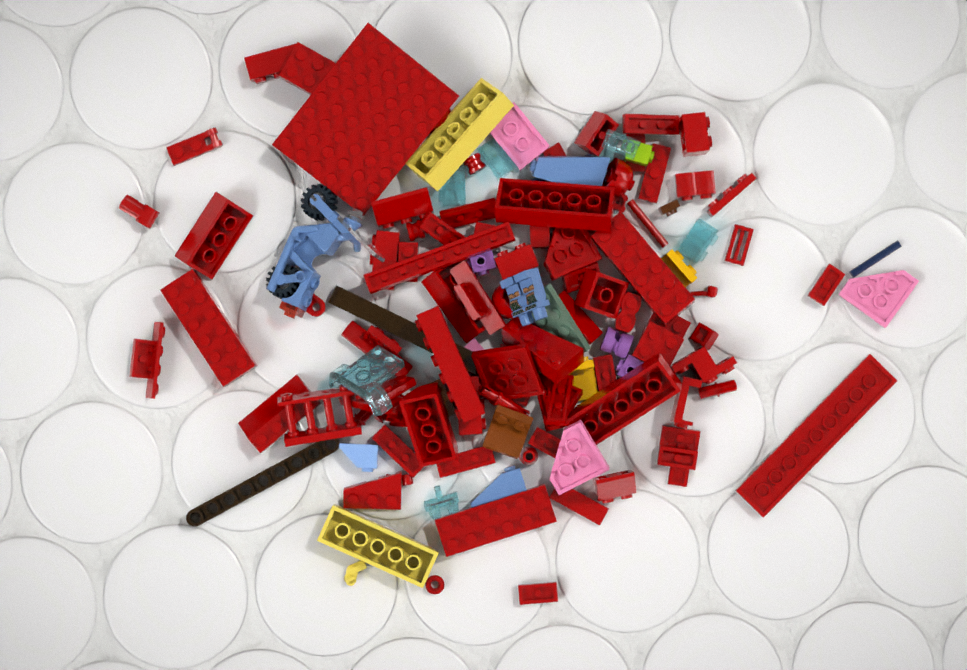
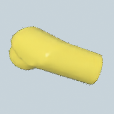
(352, 572)

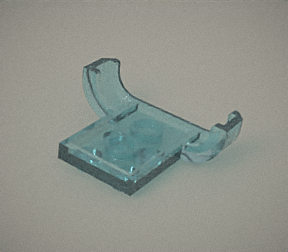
(367, 375)

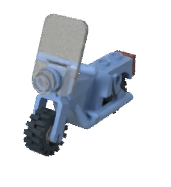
(310, 241)

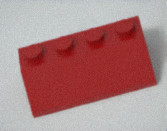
(213, 235)
(441, 287)
(268, 421)
(429, 425)

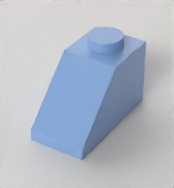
(362, 455)

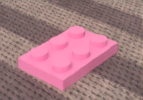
(519, 138)

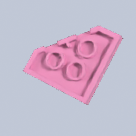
(879, 294)
(576, 459)

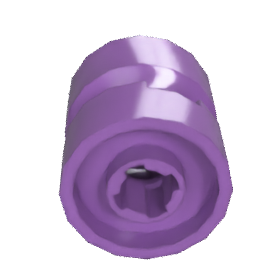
(616, 342)

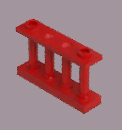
(313, 433)

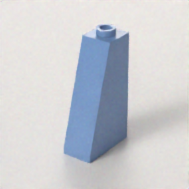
(571, 169)

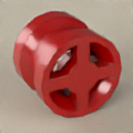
(474, 163)
(414, 231)

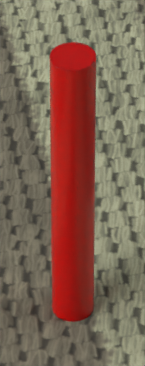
(647, 223)

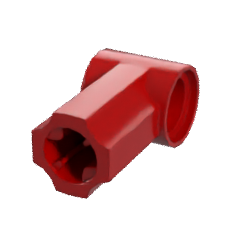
(142, 213)

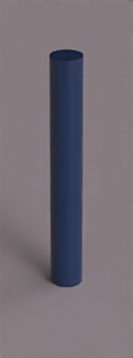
(874, 259)

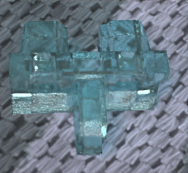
(628, 147)
(433, 505)

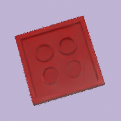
(509, 371)

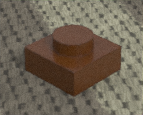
(670, 208)

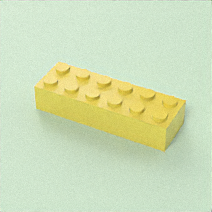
(459, 134)
(378, 545)

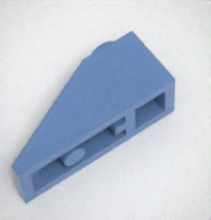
(504, 485)

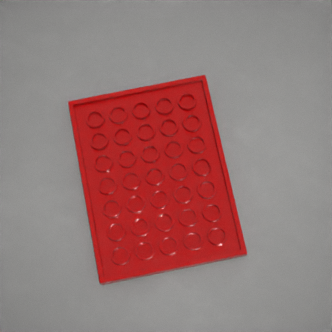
(365, 119)

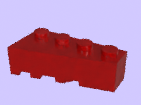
(550, 353)

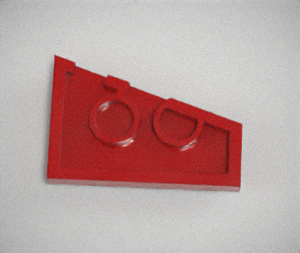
(375, 494)

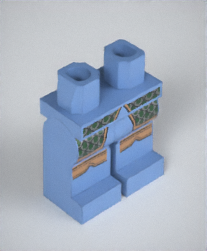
(526, 296)

